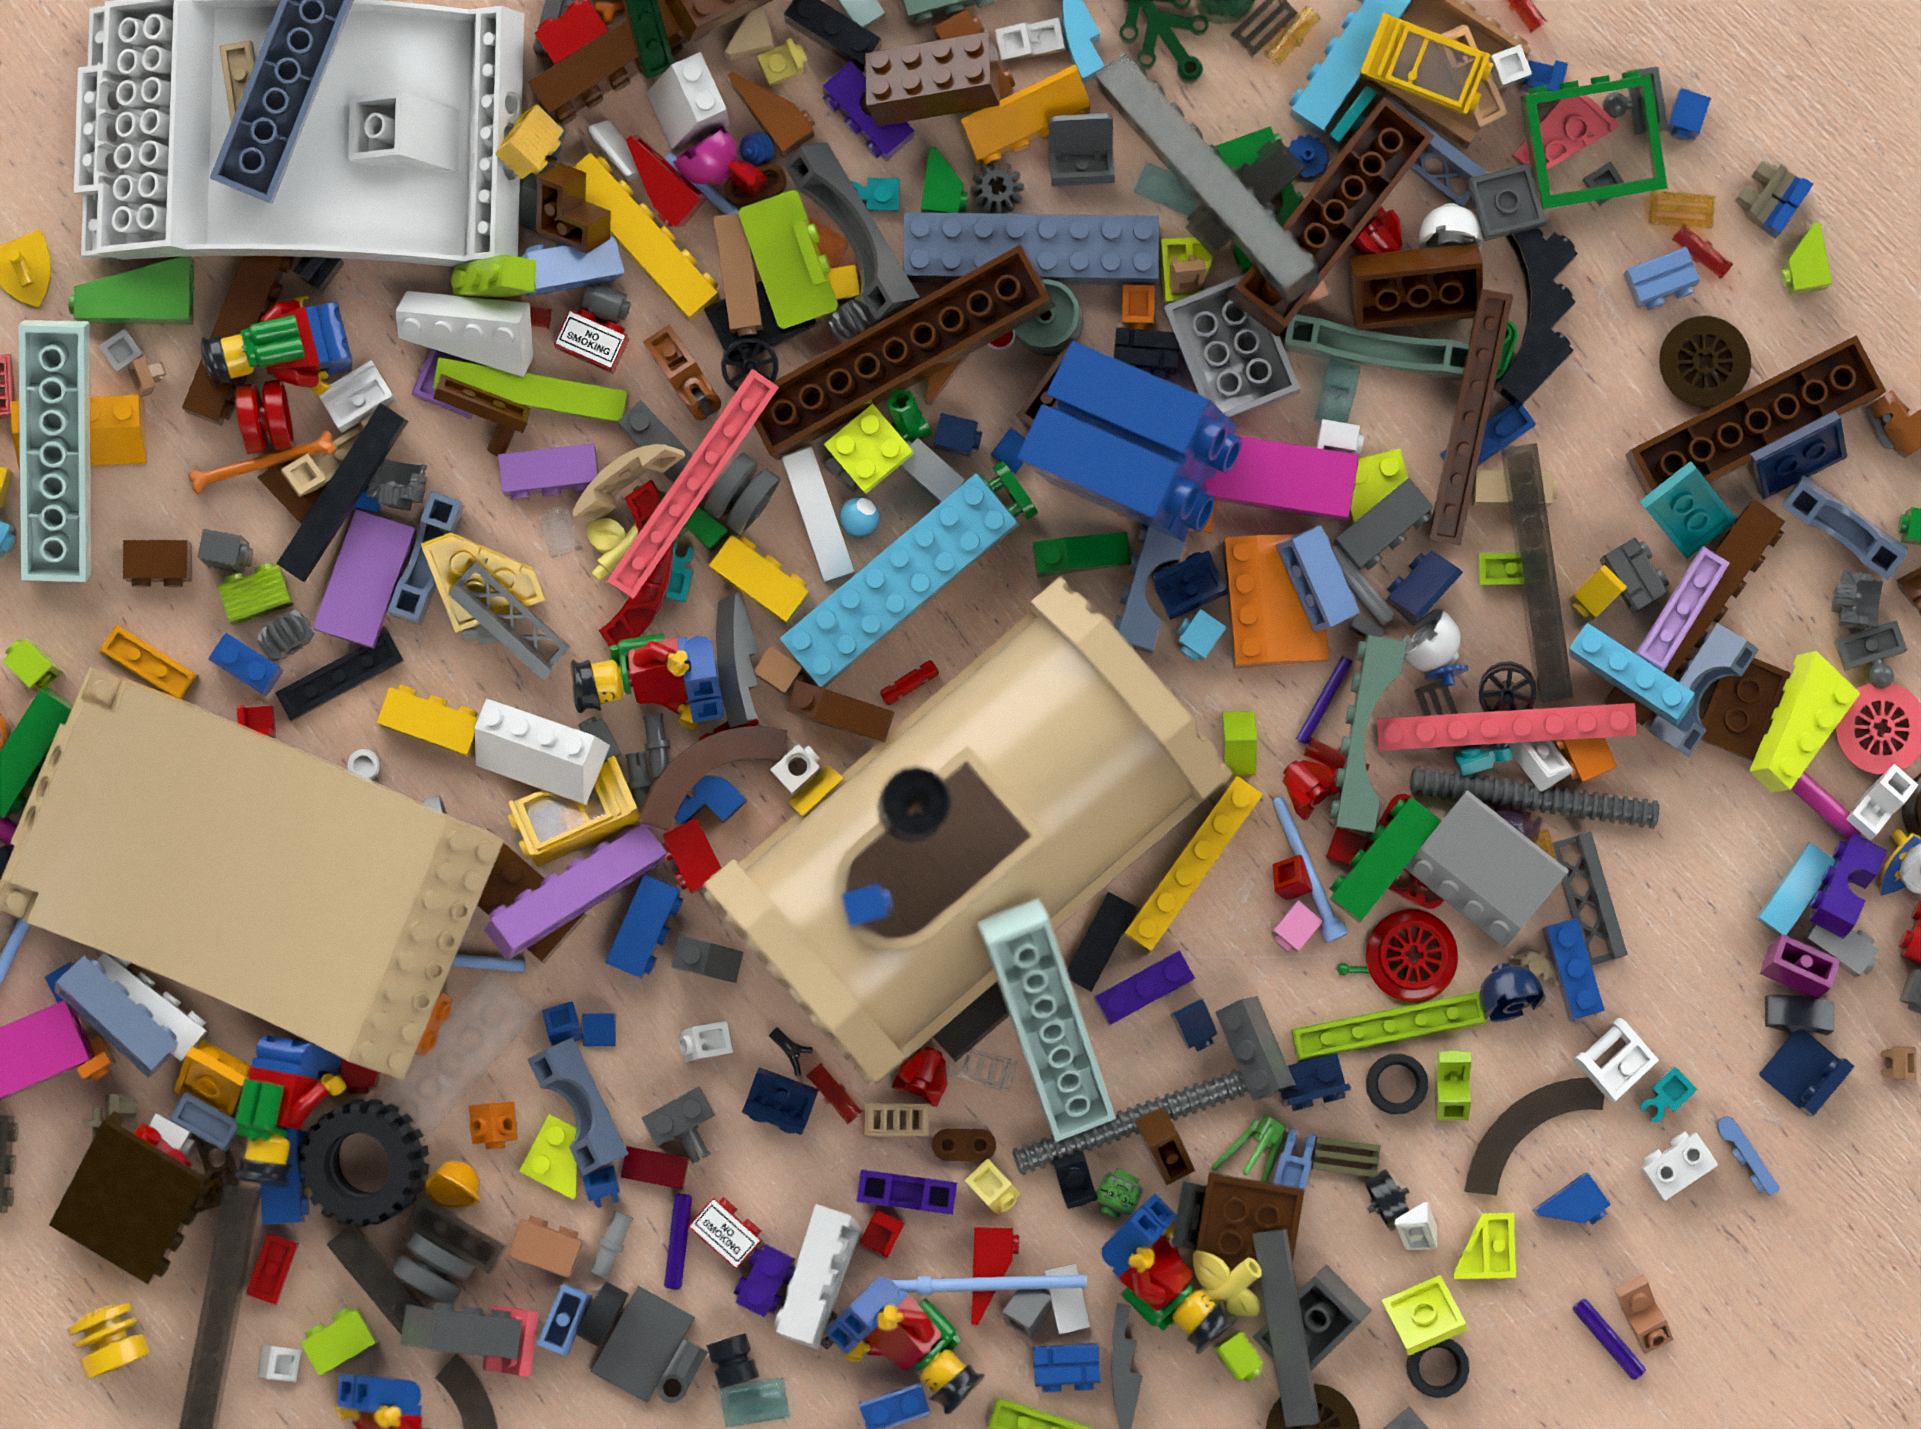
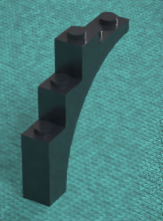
(1547, 303)

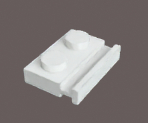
(356, 396)

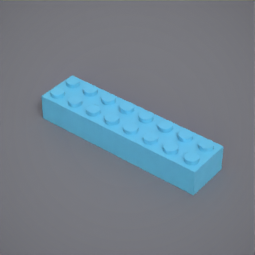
(899, 581)

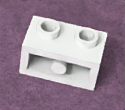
(1678, 1165)

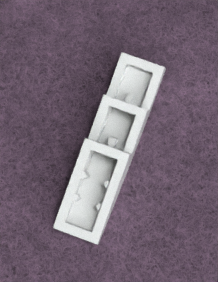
(817, 513)

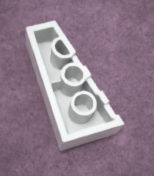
(470, 328)
(818, 1276)

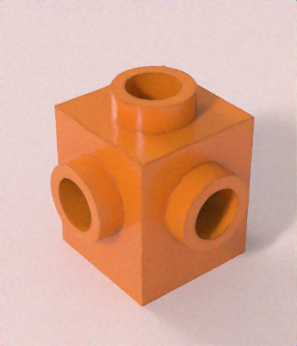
(493, 1124)

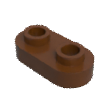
(769, 170)
(963, 1144)

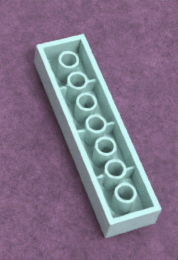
(55, 450)
(1046, 1019)

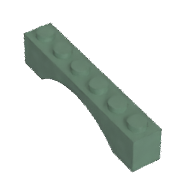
(1344, 343)
(1357, 800)

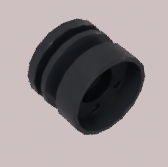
(932, 799)

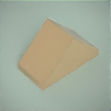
(751, 37)

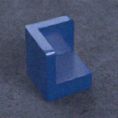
(1545, 75)

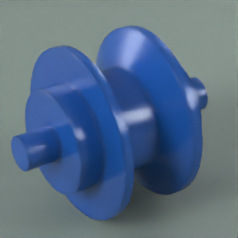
(757, 148)

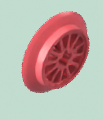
(1911, 712)

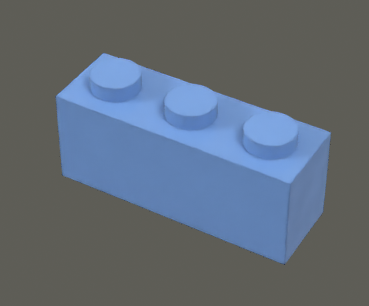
(570, 268)
(1317, 578)

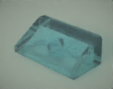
(755, 1402)

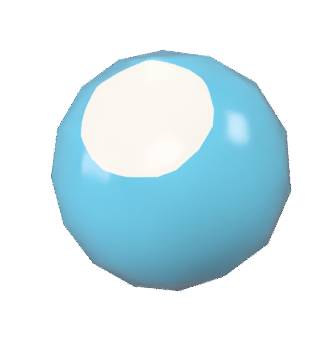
(859, 517)

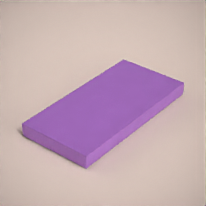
(364, 579)

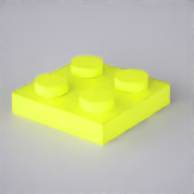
(869, 448)
(1424, 1315)

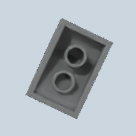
(1328, 1315)

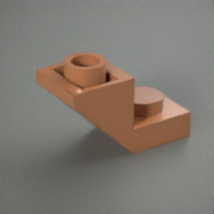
(1643, 1314)

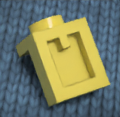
(782, 62)
(993, 1187)

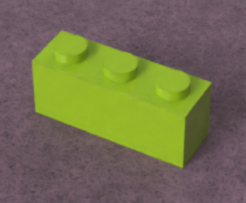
(494, 277)

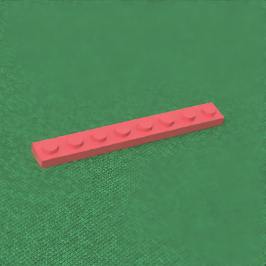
(692, 484)
(1507, 726)

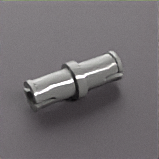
(611, 1244)

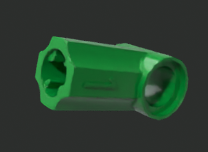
(906, 416)

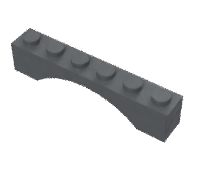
(823, 180)

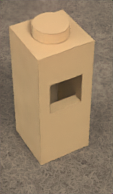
(1491, 490)

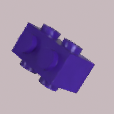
(764, 1281)

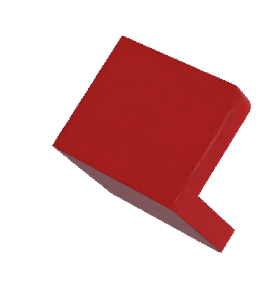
(258, 719)
(881, 1233)

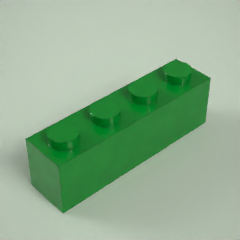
(28, 748)
(1384, 860)

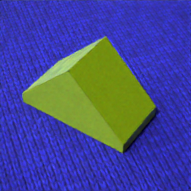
(1239, 742)

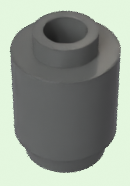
(606, 303)

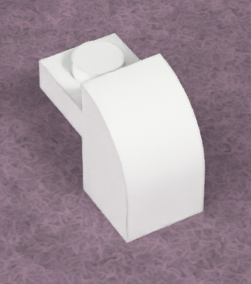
(1881, 801)

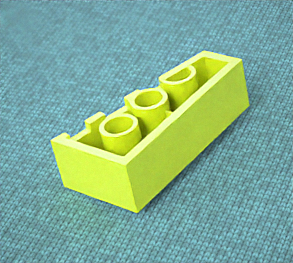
(1807, 715)

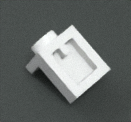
(705, 1041)

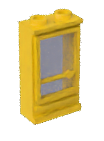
(1426, 65)
(560, 826)

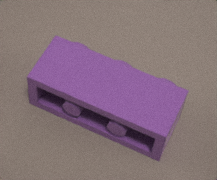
(548, 471)

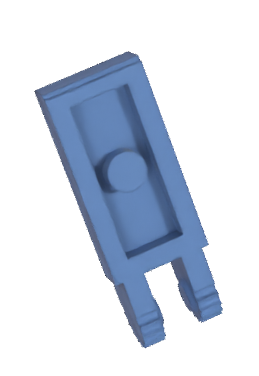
(1745, 1154)
(1293, 1169)

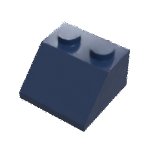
(1423, 586)

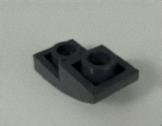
(1799, 1012)

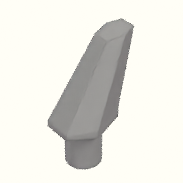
(479, 634)

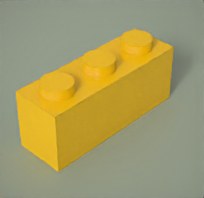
(760, 578)
(429, 720)

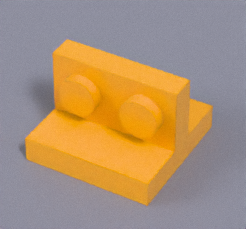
(213, 1077)

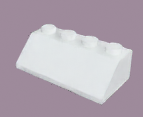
(538, 751)

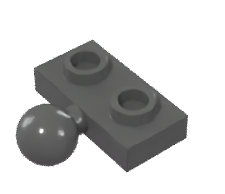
(1617, 104)
(1871, 648)

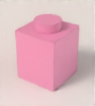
(1296, 927)

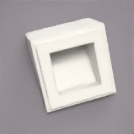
(279, 1363)

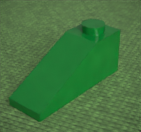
(1081, 553)

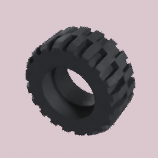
(325, 1175)

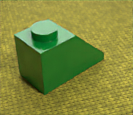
(942, 187)

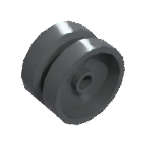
(739, 491)
(431, 1272)

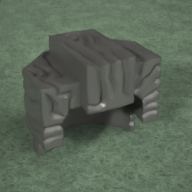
(398, 484)
(1857, 600)

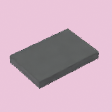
(642, 1344)

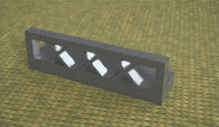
(500, 629)
(1600, 894)

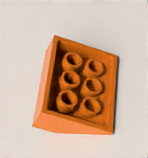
(1264, 608)

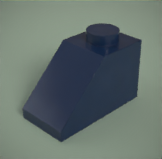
(1195, 1025)

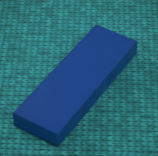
(1503, 430)

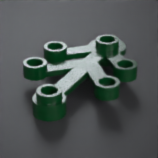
(1160, 24)

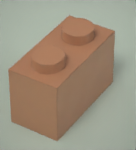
(546, 1247)

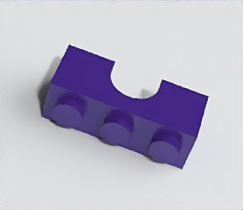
(845, 94)
(1836, 905)
(1144, 988)
(906, 1192)

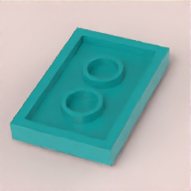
(1688, 510)

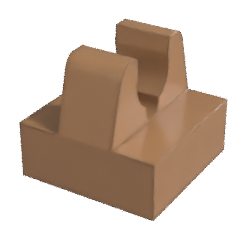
(1187, 275)
(145, 375)
(1903, 1063)

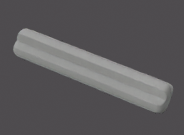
(1363, 588)

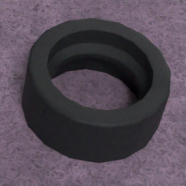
(1420, 1090)
(602, 1314)
(1449, 1388)

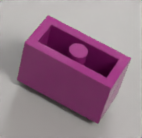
(1799, 966)

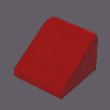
(1291, 878)

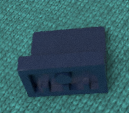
(1805, 1072)
(1315, 1080)

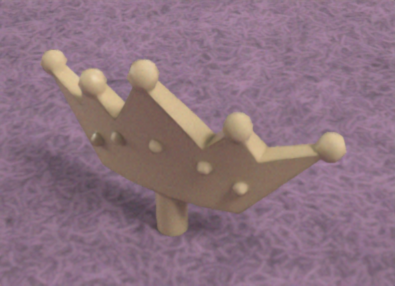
(1537, 964)

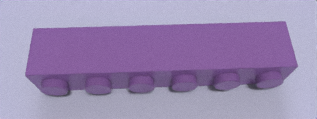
(574, 891)

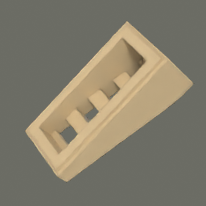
(909, 1108)

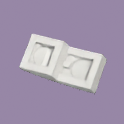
(1031, 40)

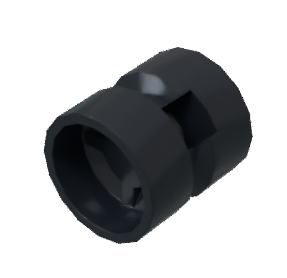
(732, 1361)

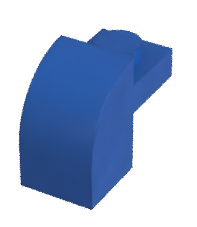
(714, 792)

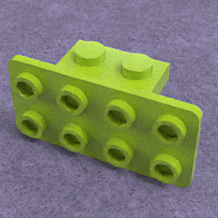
(789, 259)

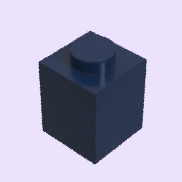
(957, 435)

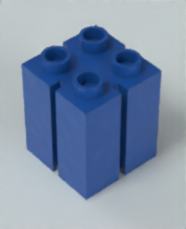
(1131, 442)

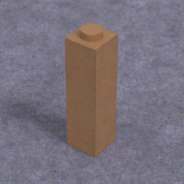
(738, 276)

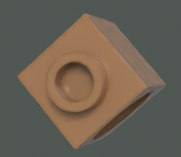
(779, 671)

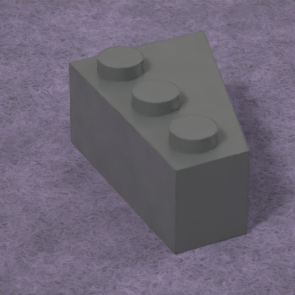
(463, 1331)

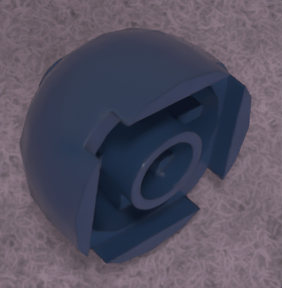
(1509, 991)

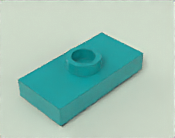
(1353, 117)

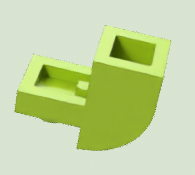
(1452, 1085)

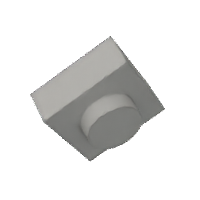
(121, 350)

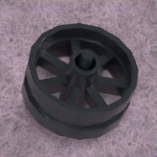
(748, 363)
(1507, 688)
(1386, 1198)

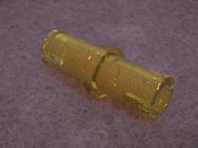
(1292, 35)

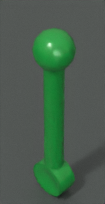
(1344, 969)

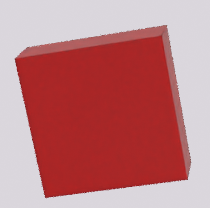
(1345, 846)

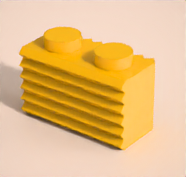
(530, 142)

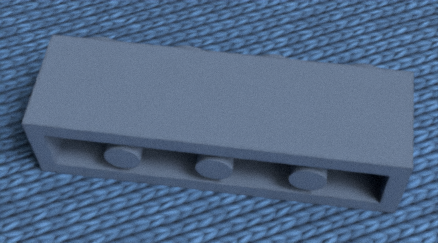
(116, 1016)

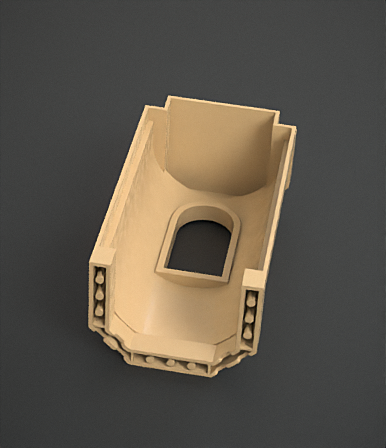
(1067, 742)

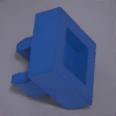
(601, 1184)

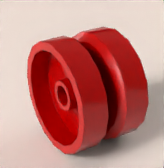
(259, 417)

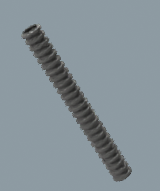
(1530, 797)
(1175, 1105)

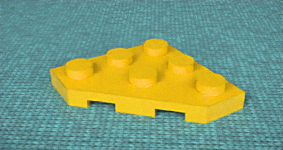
(452, 555)

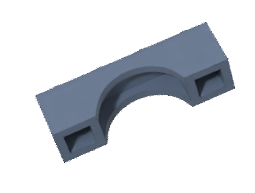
(1861, 536)
(417, 583)
(1139, 623)
(1720, 656)
(596, 1137)

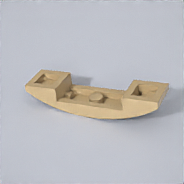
(316, 470)
(599, 495)

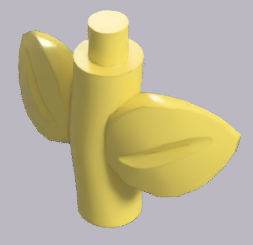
(610, 539)
(1227, 1285)

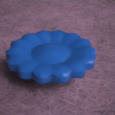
(1310, 153)
(1446, 674)

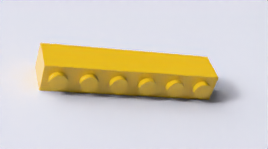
(646, 242)
(1193, 864)

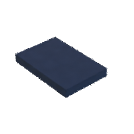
(1799, 454)

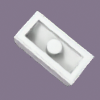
(615, 148)
(1541, 762)
(1418, 1228)
(1068, 1303)

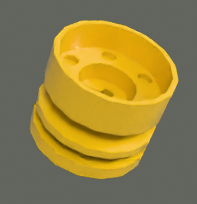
(108, 1340)

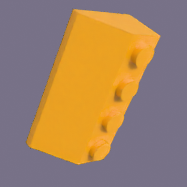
(1023, 116)
(115, 430)

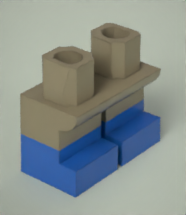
(1778, 199)

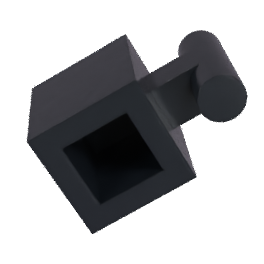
(318, 271)

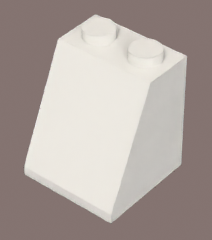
(687, 102)

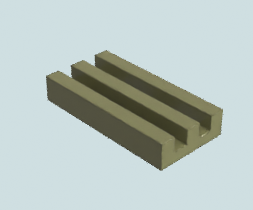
(1374, 1160)

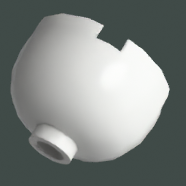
(1449, 227)
(1433, 643)

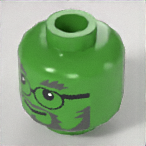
(1119, 1193)

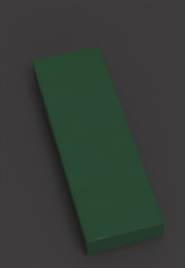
(649, 36)

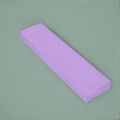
(1682, 608)

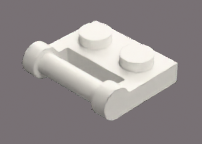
(1623, 1067)

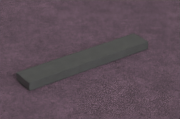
(1286, 1328)

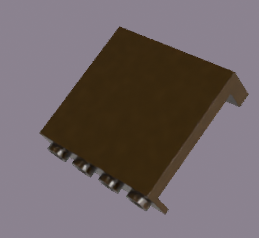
(130, 1201)

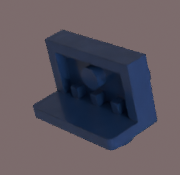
(1188, 584)
(780, 1101)

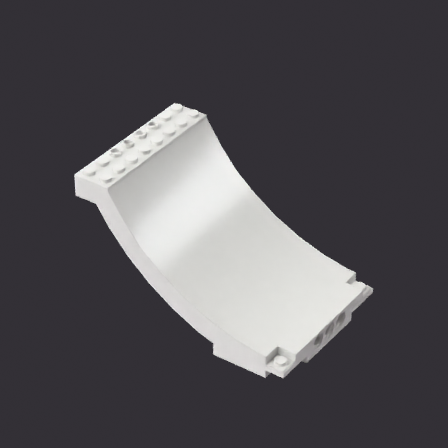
(383, 170)

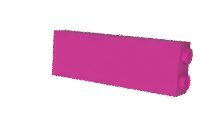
(1289, 479)
(41, 1048)

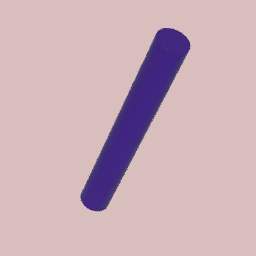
(1324, 700)

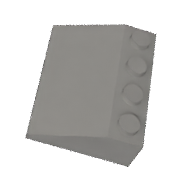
(1230, 352)
(1486, 869)

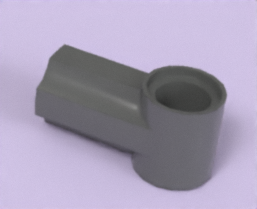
(683, 1368)

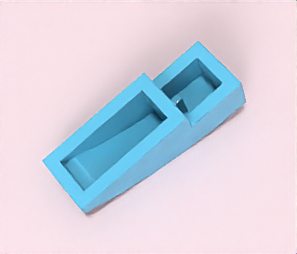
(1080, 36)
(1795, 890)

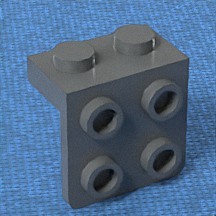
(1081, 149)

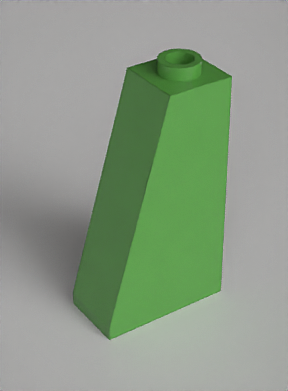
(140, 296)

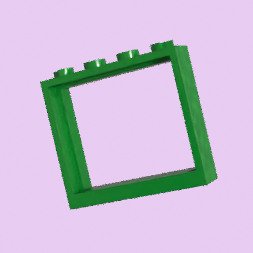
(1570, 90)

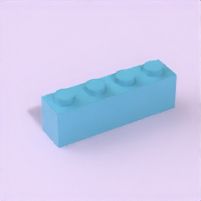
(1632, 674)

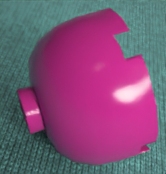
(708, 158)

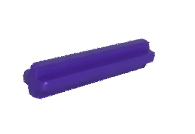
(678, 1241)
(1609, 1339)

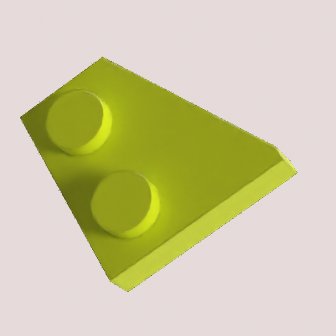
(1181, 249)
(1375, 480)
(551, 1158)
(1489, 1249)

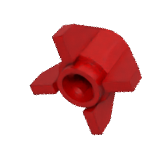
(1380, 233)
(1308, 785)
(923, 1075)

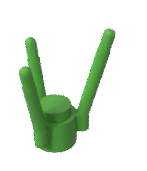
(1267, 1132)

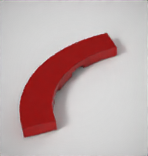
(640, 612)

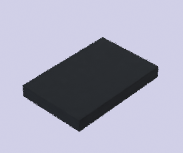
(771, 332)

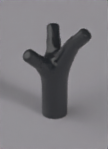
(790, 1048)

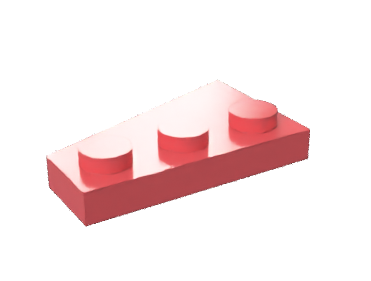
(1569, 128)

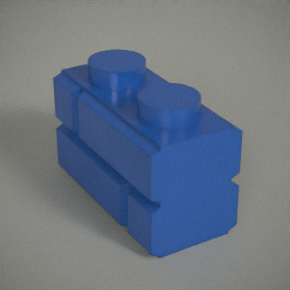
(246, 664)
(1066, 1366)
(895, 1407)

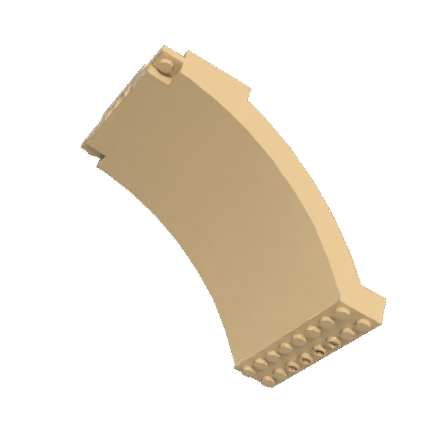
(246, 870)

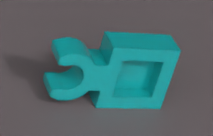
(880, 194)
(680, 577)
(1478, 757)
(1671, 1091)

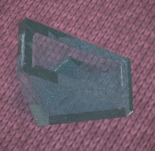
(1338, 391)

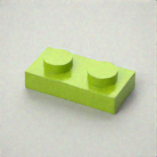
(1498, 569)

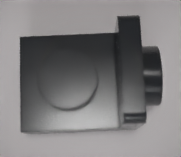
(1075, 1180)

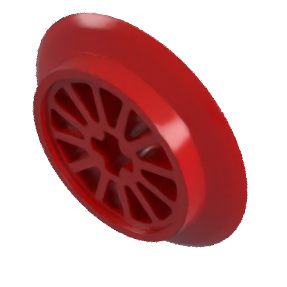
(1387, 979)

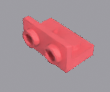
(523, 1363)

